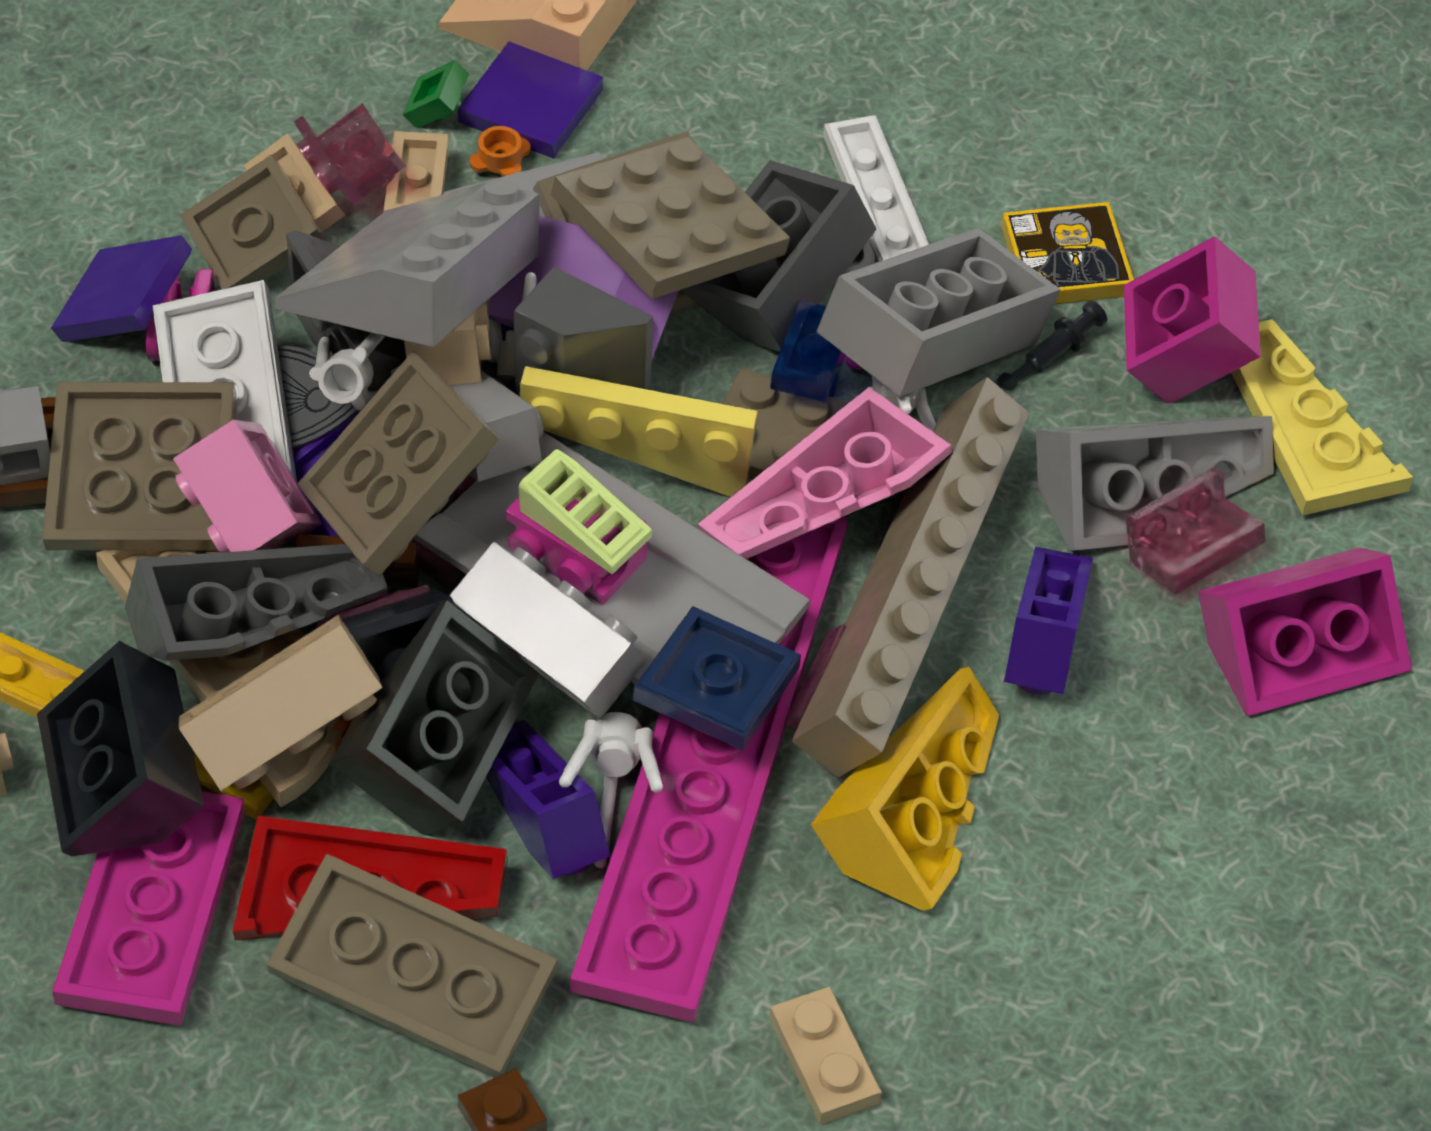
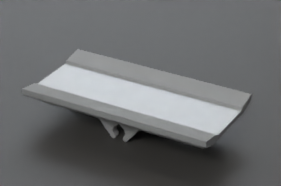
(679, 572)

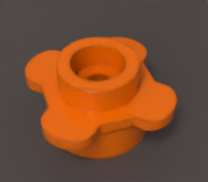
(500, 151)

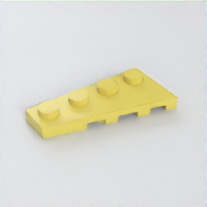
(655, 429)
(1315, 441)

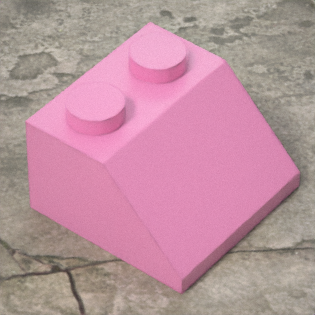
(244, 489)

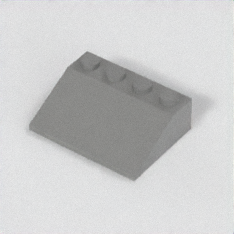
(423, 264)

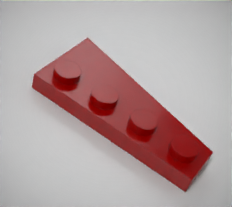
(290, 852)

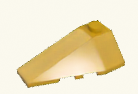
(902, 808)

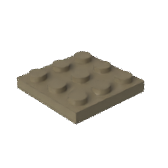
(669, 216)
(397, 463)
(116, 467)

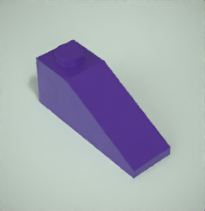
(1048, 621)
(554, 822)

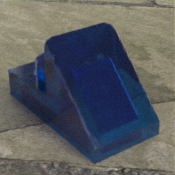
(807, 361)

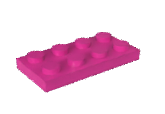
(150, 919)

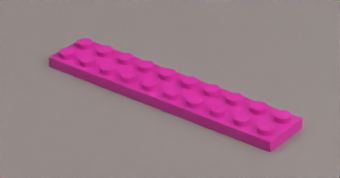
(688, 844)

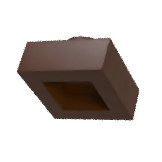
(502, 1105)

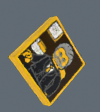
(1071, 248)

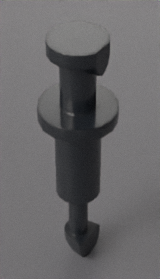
(1066, 335)

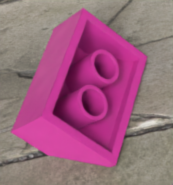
(1307, 629)

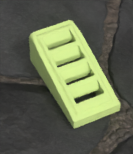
(560, 481)

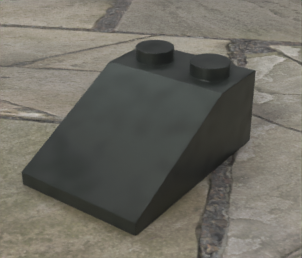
(436, 722)

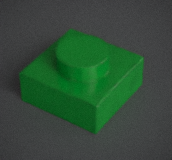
(436, 94)

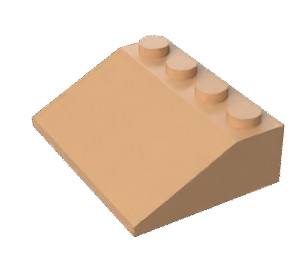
(557, 28)

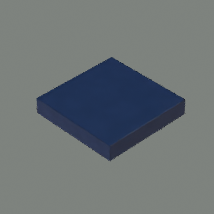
(717, 677)

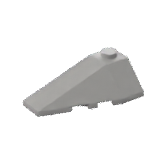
(1108, 471)

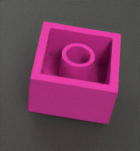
(1191, 320)

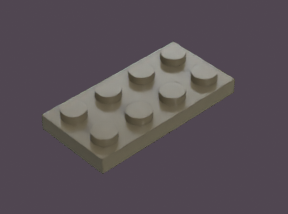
(413, 966)

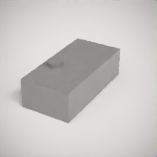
(937, 311)

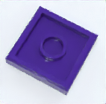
(532, 96)
(121, 289)

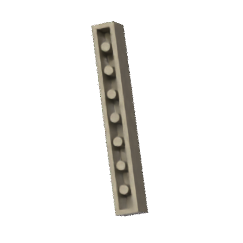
(910, 583)

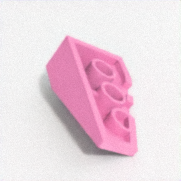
(837, 469)

